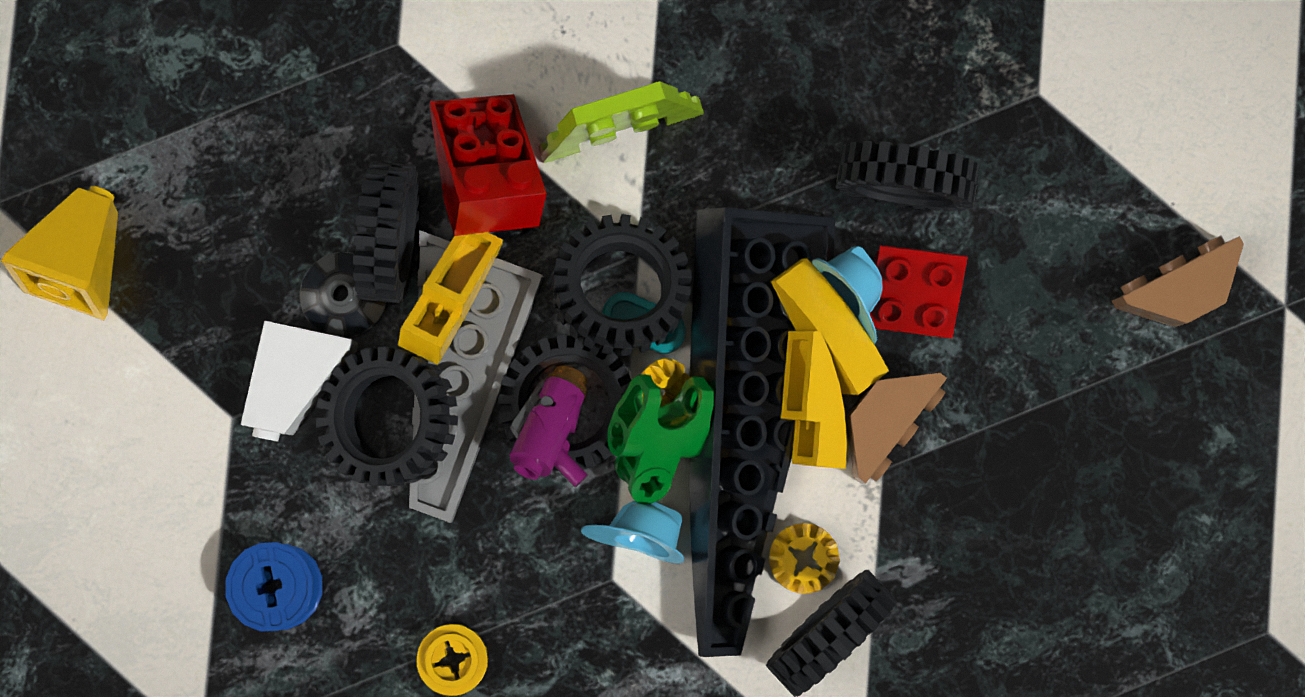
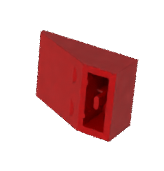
(486, 165)

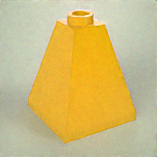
(70, 253)

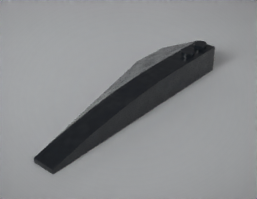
(741, 354)

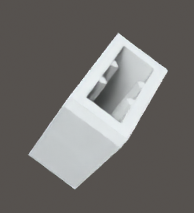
(290, 377)

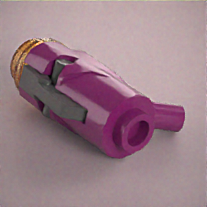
(545, 425)

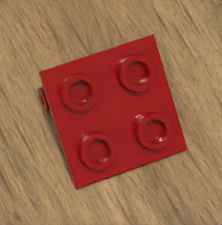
(918, 290)

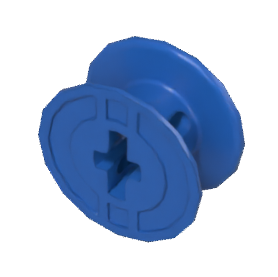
(287, 606)

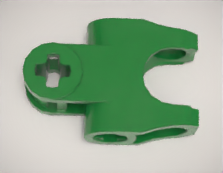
(655, 437)

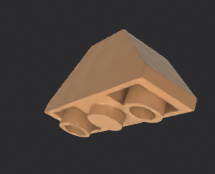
(1185, 287)
(886, 418)

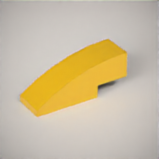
(449, 295)
(818, 307)
(814, 402)

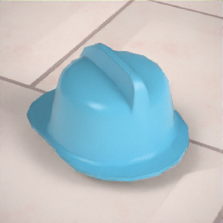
(856, 281)
(642, 528)

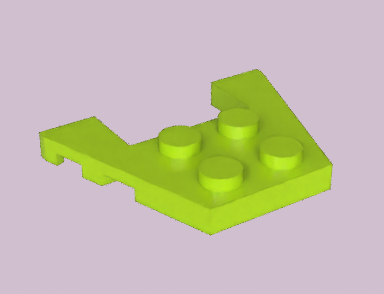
(604, 117)

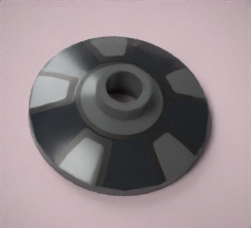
(333, 317)

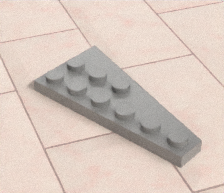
(475, 370)

